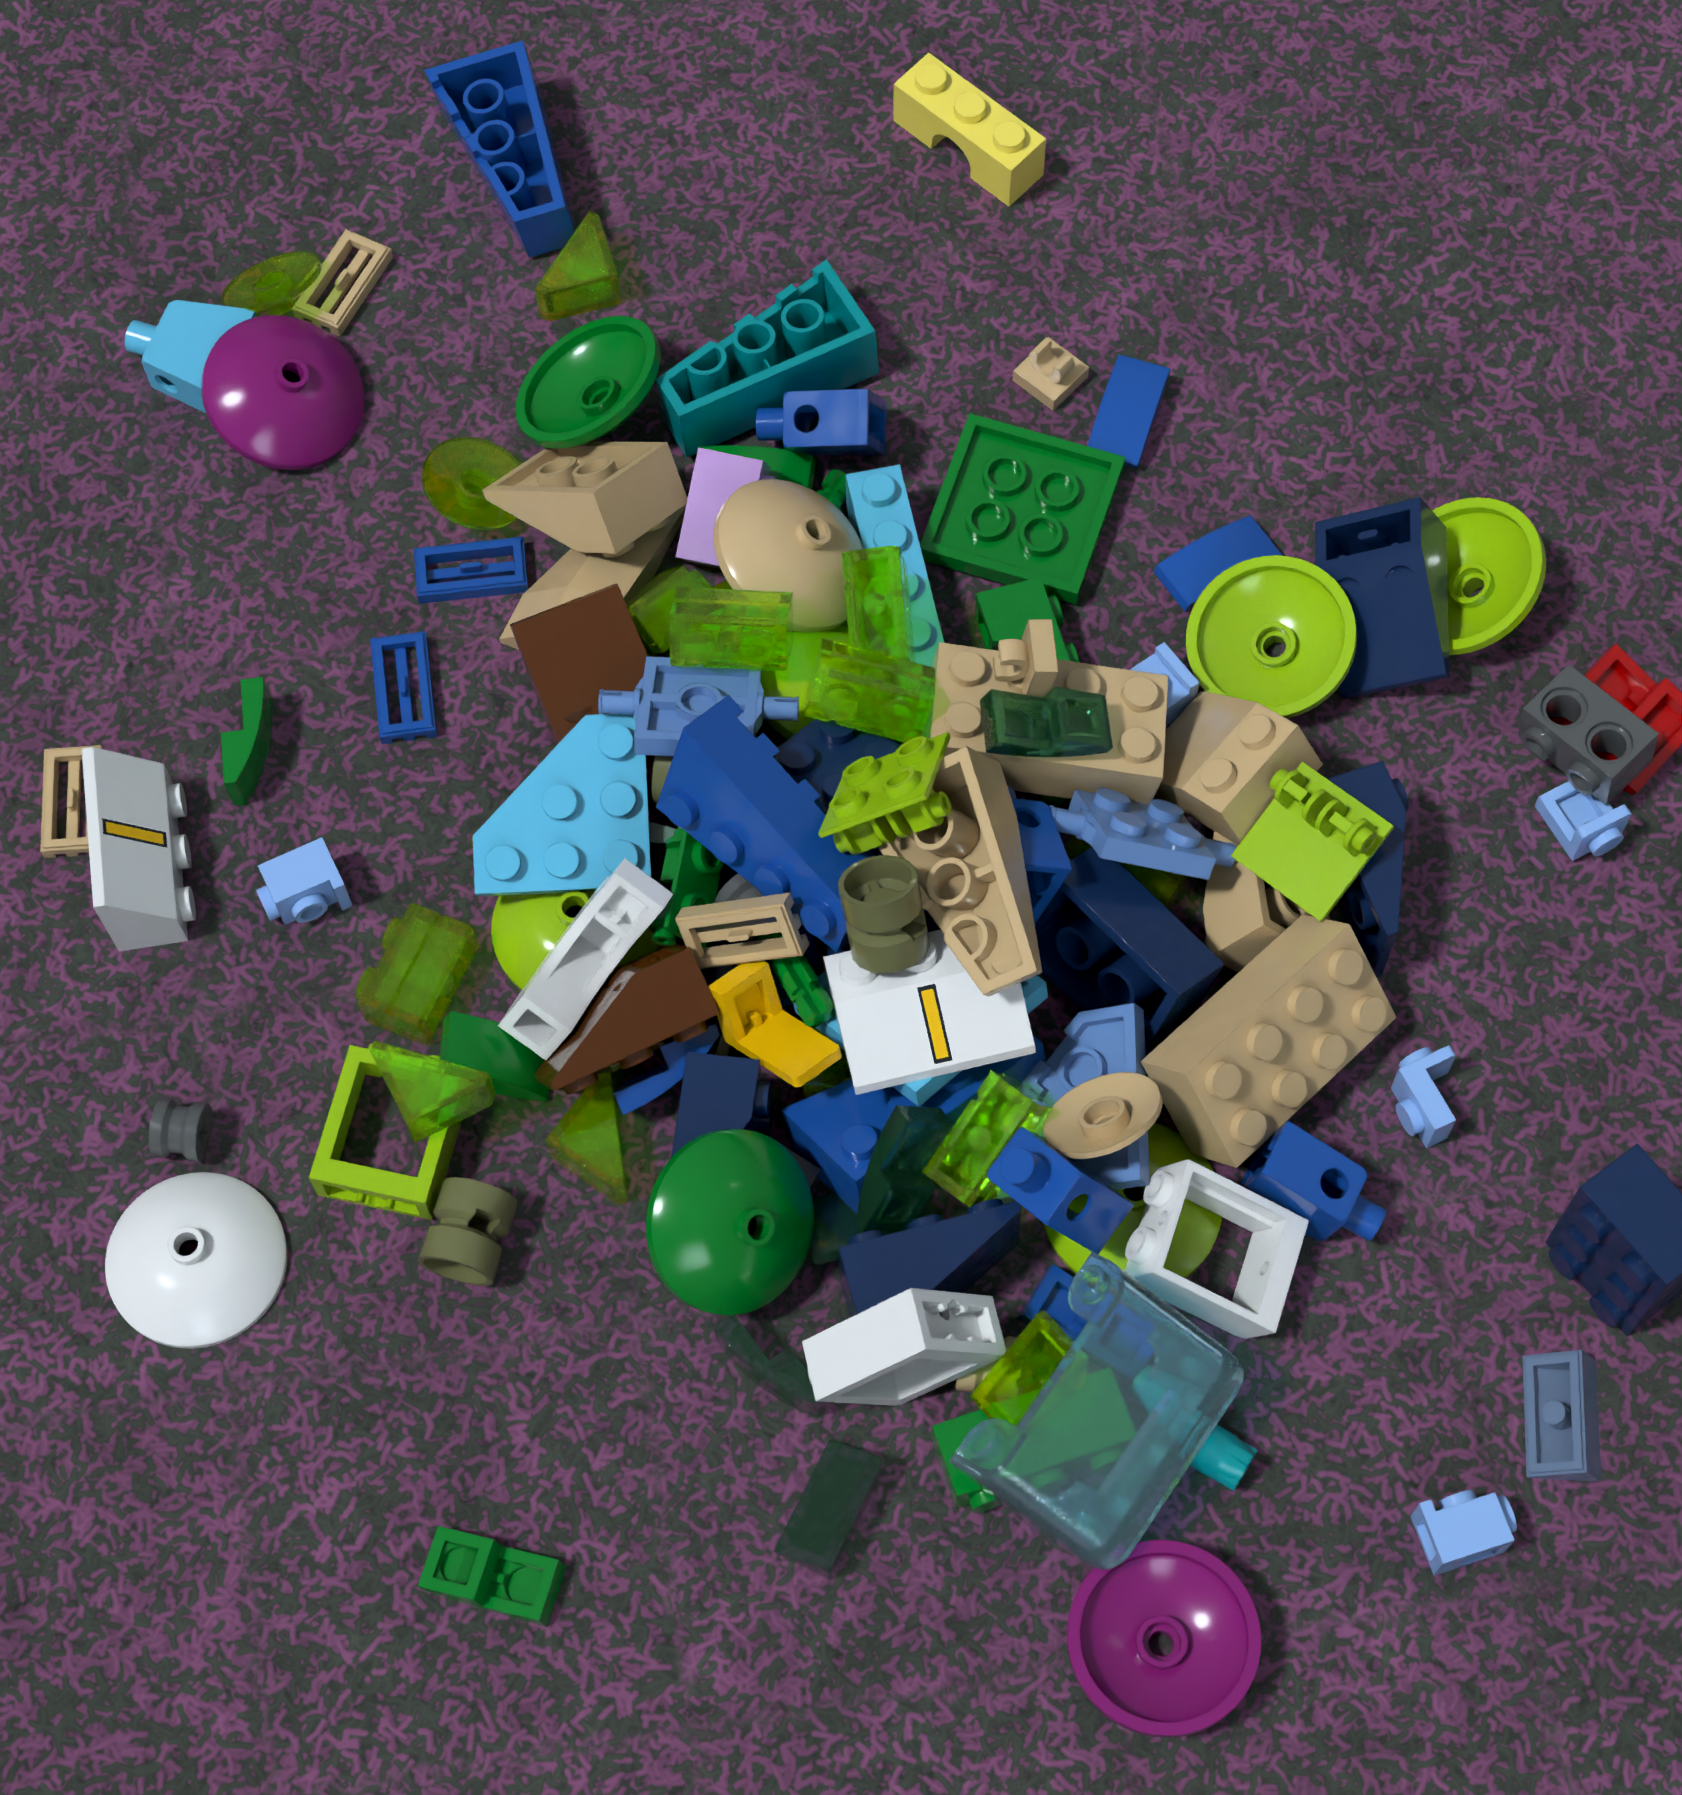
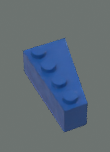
(509, 141)
(757, 818)
(842, 1128)

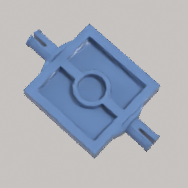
(677, 695)
(1141, 833)

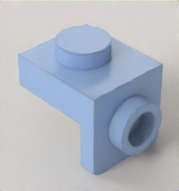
(1582, 821)
(1420, 1102)

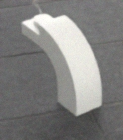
(584, 958)

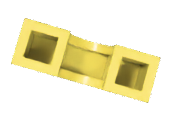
(1000, 147)

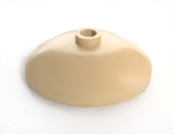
(787, 541)

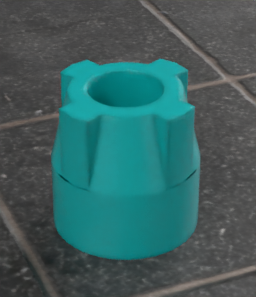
(1224, 1458)

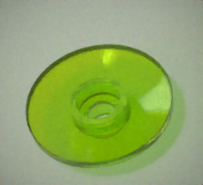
(273, 283)
(465, 467)

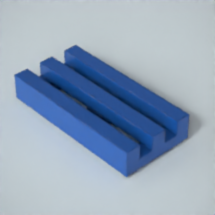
(473, 587)
(408, 728)

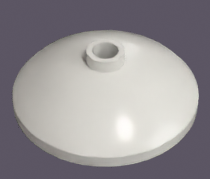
(217, 1287)

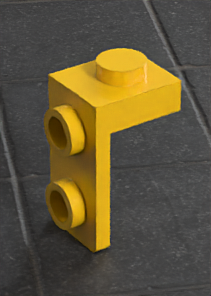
(763, 1031)

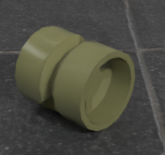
(884, 914)
(463, 1251)

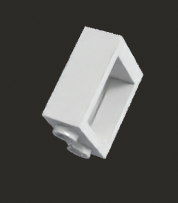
(1266, 1266)
(904, 1347)

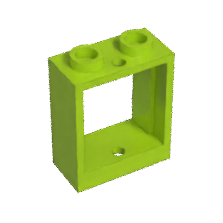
(366, 1184)

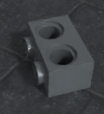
(1596, 726)

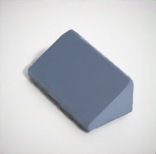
(1561, 1416)

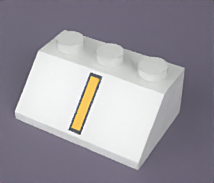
(136, 849)
(922, 1019)

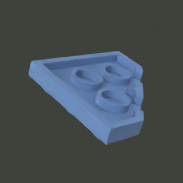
(1098, 1045)

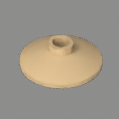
(1103, 1115)

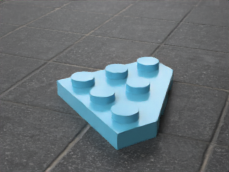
(570, 816)

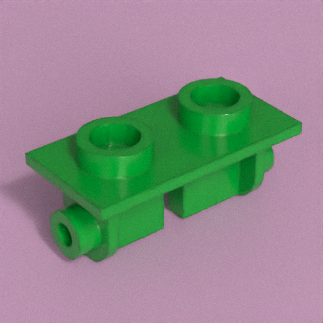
(694, 882)

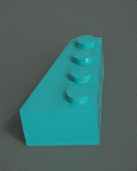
(800, 343)

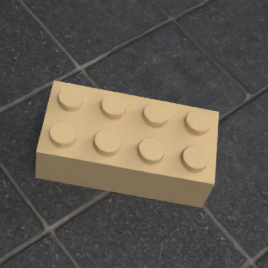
(1135, 715)
(1269, 1040)

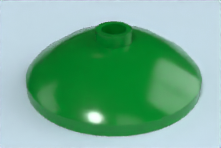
(588, 382)
(703, 1214)

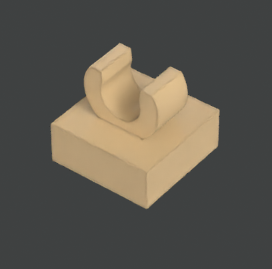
(1050, 373)
(1029, 659)

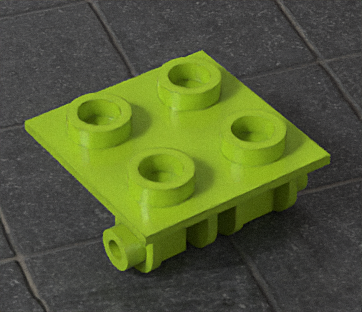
(888, 797)
(1311, 840)

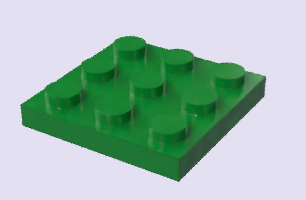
(1022, 507)

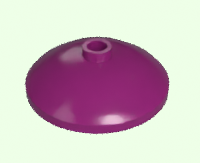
(276, 419)
(1192, 1602)

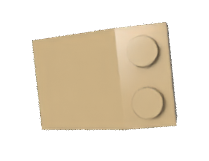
(594, 494)
(1224, 758)

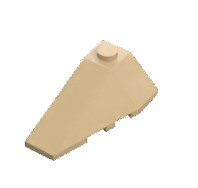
(585, 573)
(976, 874)
(1243, 913)

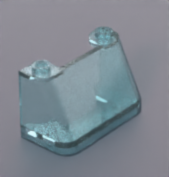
(1109, 1422)

